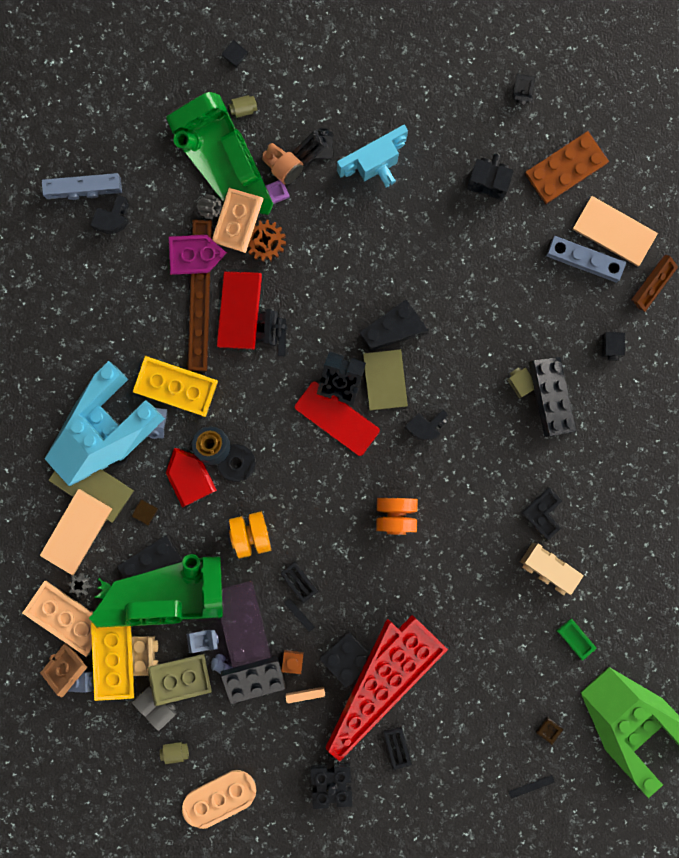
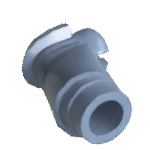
(218, 663)

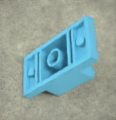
(375, 157)

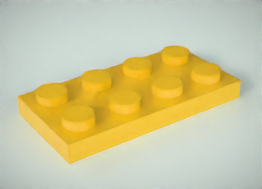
(175, 386)
(112, 663)

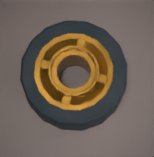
(218, 452)

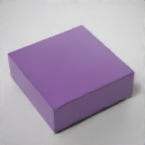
(277, 191)

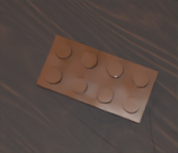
(566, 167)

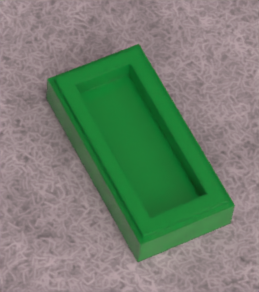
(576, 639)

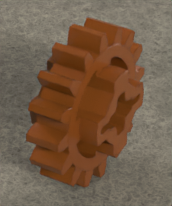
(272, 239)

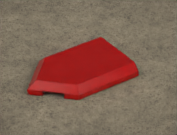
(188, 477)

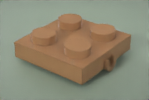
(63, 670)

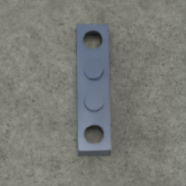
(82, 186)
(585, 259)

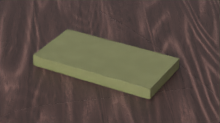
(100, 486)

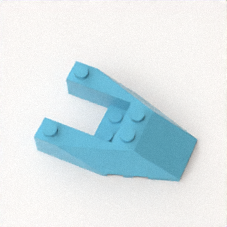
(91, 437)

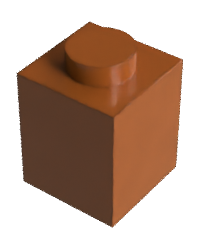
(292, 662)

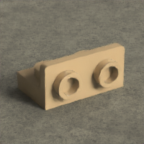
(143, 654)

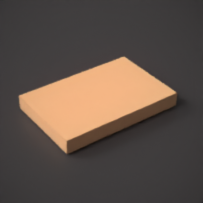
(237, 220)

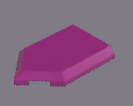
(193, 254)

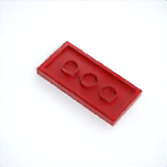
(239, 310)

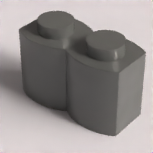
(156, 715)

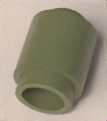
(243, 106)
(174, 753)

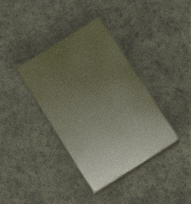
(385, 380)
(179, 679)

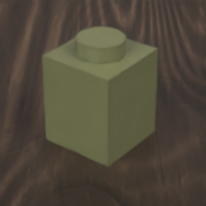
(521, 382)

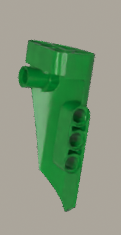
(217, 148)
(164, 595)

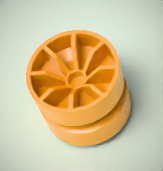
(244, 536)

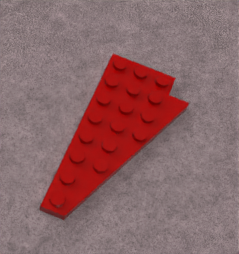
(390, 672)

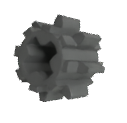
(209, 206)
(74, 583)

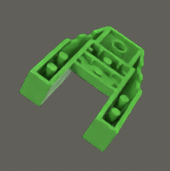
(626, 719)

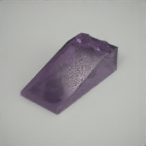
(243, 625)

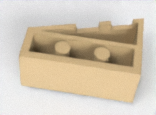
(551, 569)

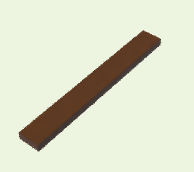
(199, 309)

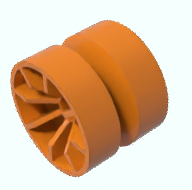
(395, 522)

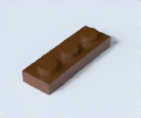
(654, 283)

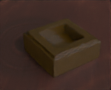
(145, 512)
(549, 730)

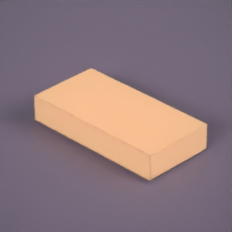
(305, 695)

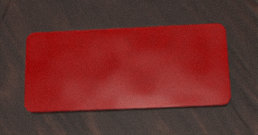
(337, 419)

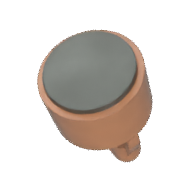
(284, 165)

